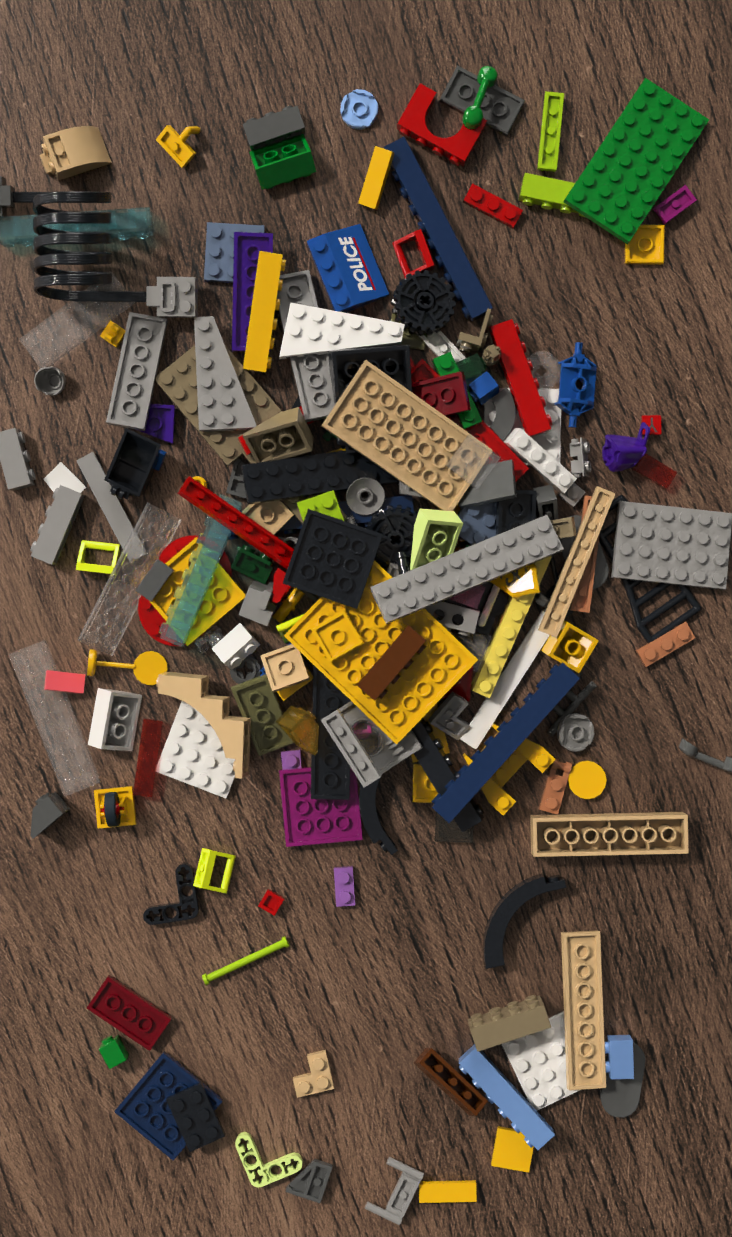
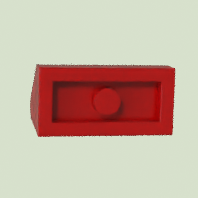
(423, 250)
(279, 589)

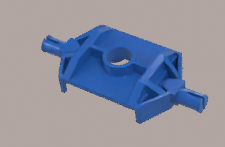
(572, 399)

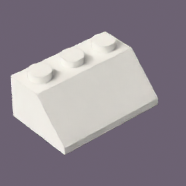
(114, 720)

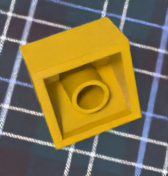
(570, 646)

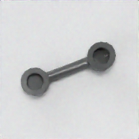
(692, 751)

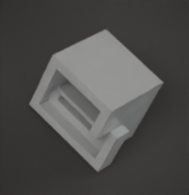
(258, 604)

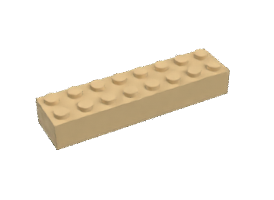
(609, 834)

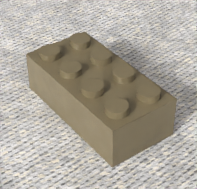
(508, 1023)

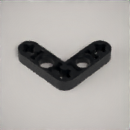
(184, 901)

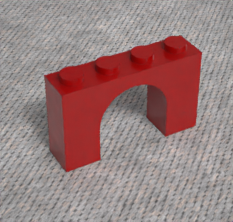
(413, 125)

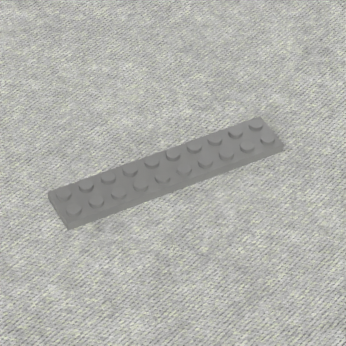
(466, 569)

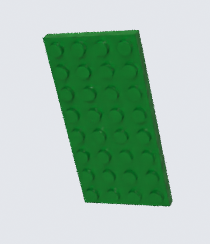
(636, 161)

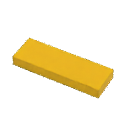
(376, 177)
(447, 1191)

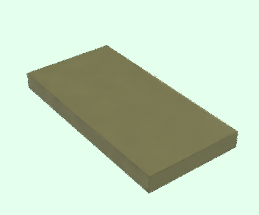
(262, 706)

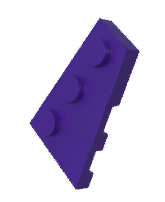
(161, 422)

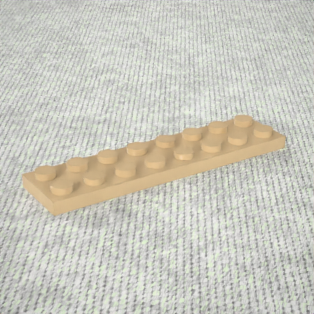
(583, 1010)

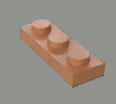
(665, 644)

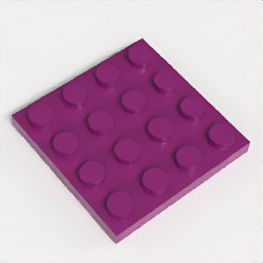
(317, 820)

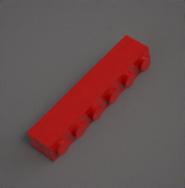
(520, 379)

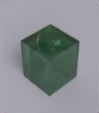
(472, 367)

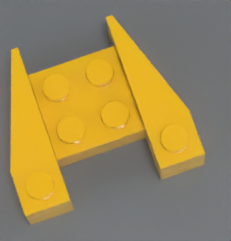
(526, 751)

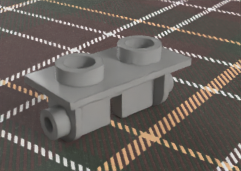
(581, 451)

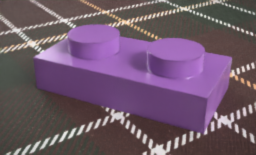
(344, 886)

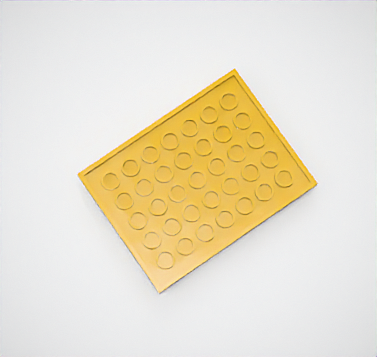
(418, 687)

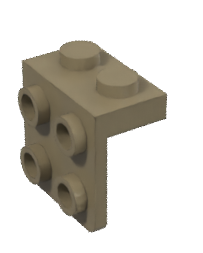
(473, 343)

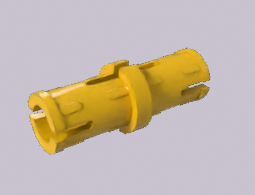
(288, 605)

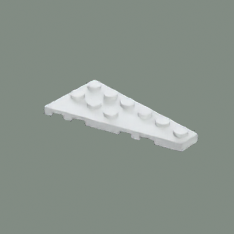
(319, 330)

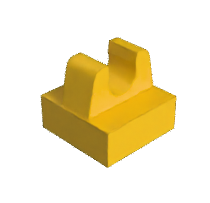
(113, 334)

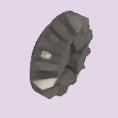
(252, 664)

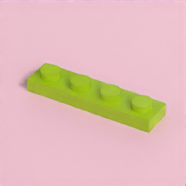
(550, 131)

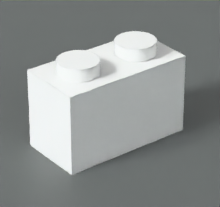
(235, 646)

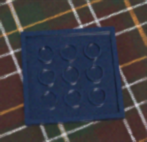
(147, 1107)

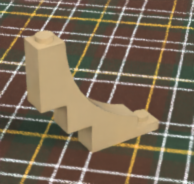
(231, 730)

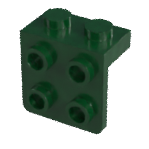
(253, 565)

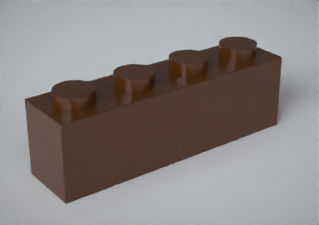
(391, 663)
(450, 1082)

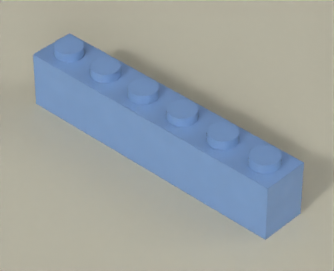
(506, 1097)

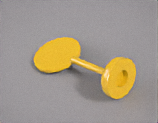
(145, 668)

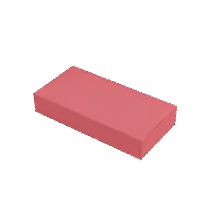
(64, 682)

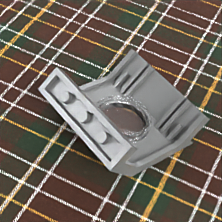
(365, 744)

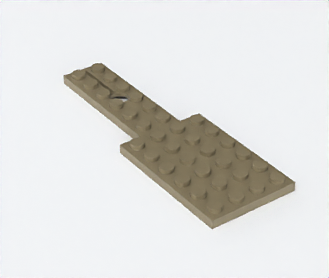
(180, 385)

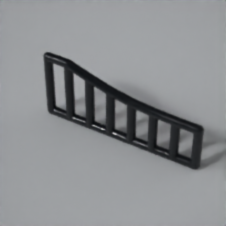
(635, 604)

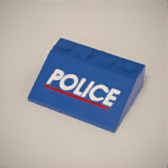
(347, 268)

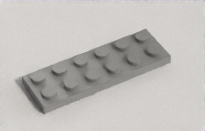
(137, 371)

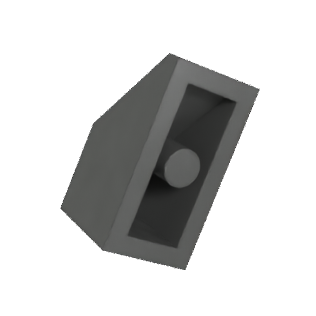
(546, 502)

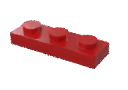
(492, 206)

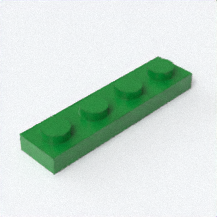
(446, 365)

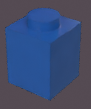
(483, 388)

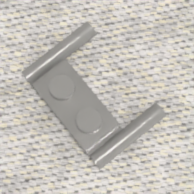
(401, 1194)

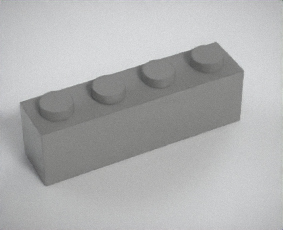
(57, 525)

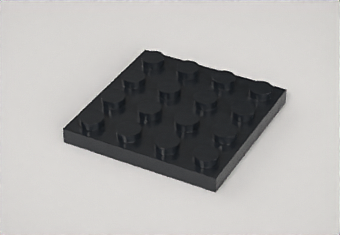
(332, 558)

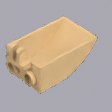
(74, 151)

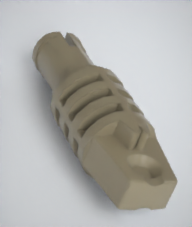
(491, 355)

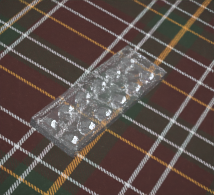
(72, 326)

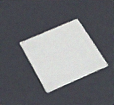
(63, 476)

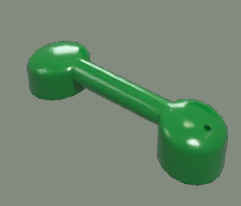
(473, 114)

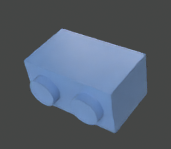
(619, 1057)

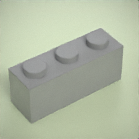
(15, 460)

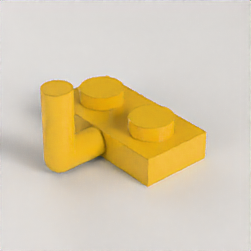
(176, 144)

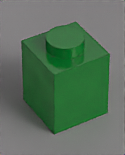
(113, 1051)

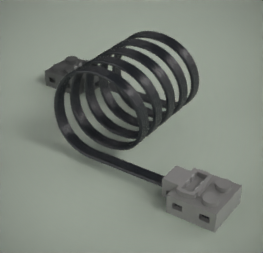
(171, 296)

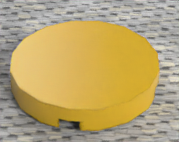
(587, 779)

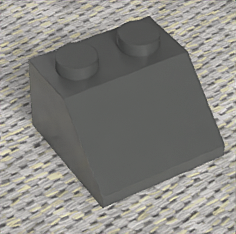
(46, 812)

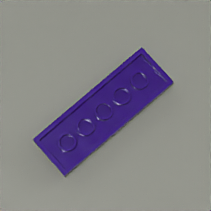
(244, 273)

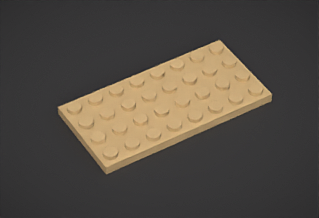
(400, 435)

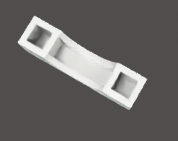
(540, 459)

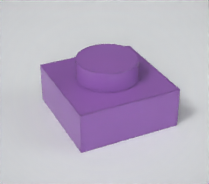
(291, 759)

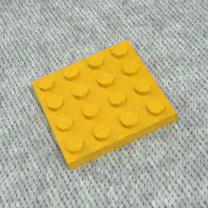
(219, 600)

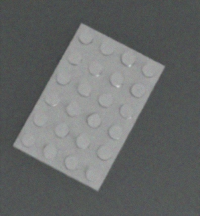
(671, 545)

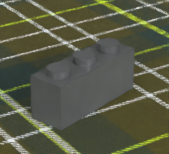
(274, 127)

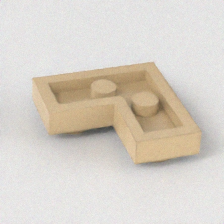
(319, 1079)

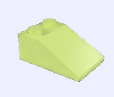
(434, 536)

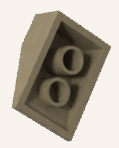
(280, 437)

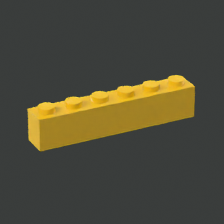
(262, 311)

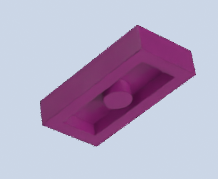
(675, 204)

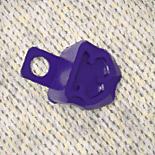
(624, 451)

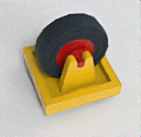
(115, 807)

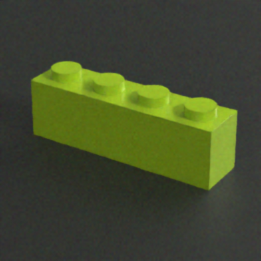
(546, 192)

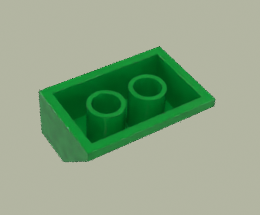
(283, 162)

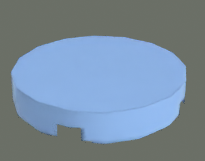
(359, 109)

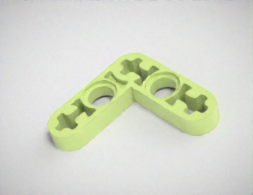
(265, 1169)

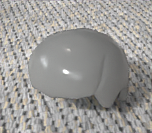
(50, 380)

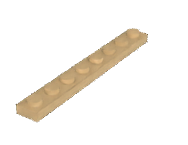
(576, 561)

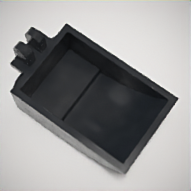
(132, 465)

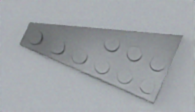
(219, 392)

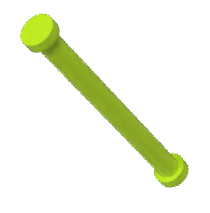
(246, 960)

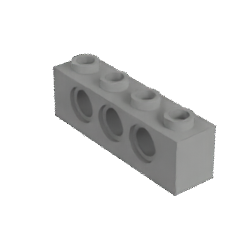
(469, 615)

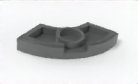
(505, 413)

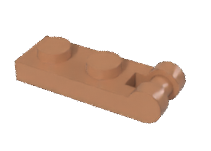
(555, 787)

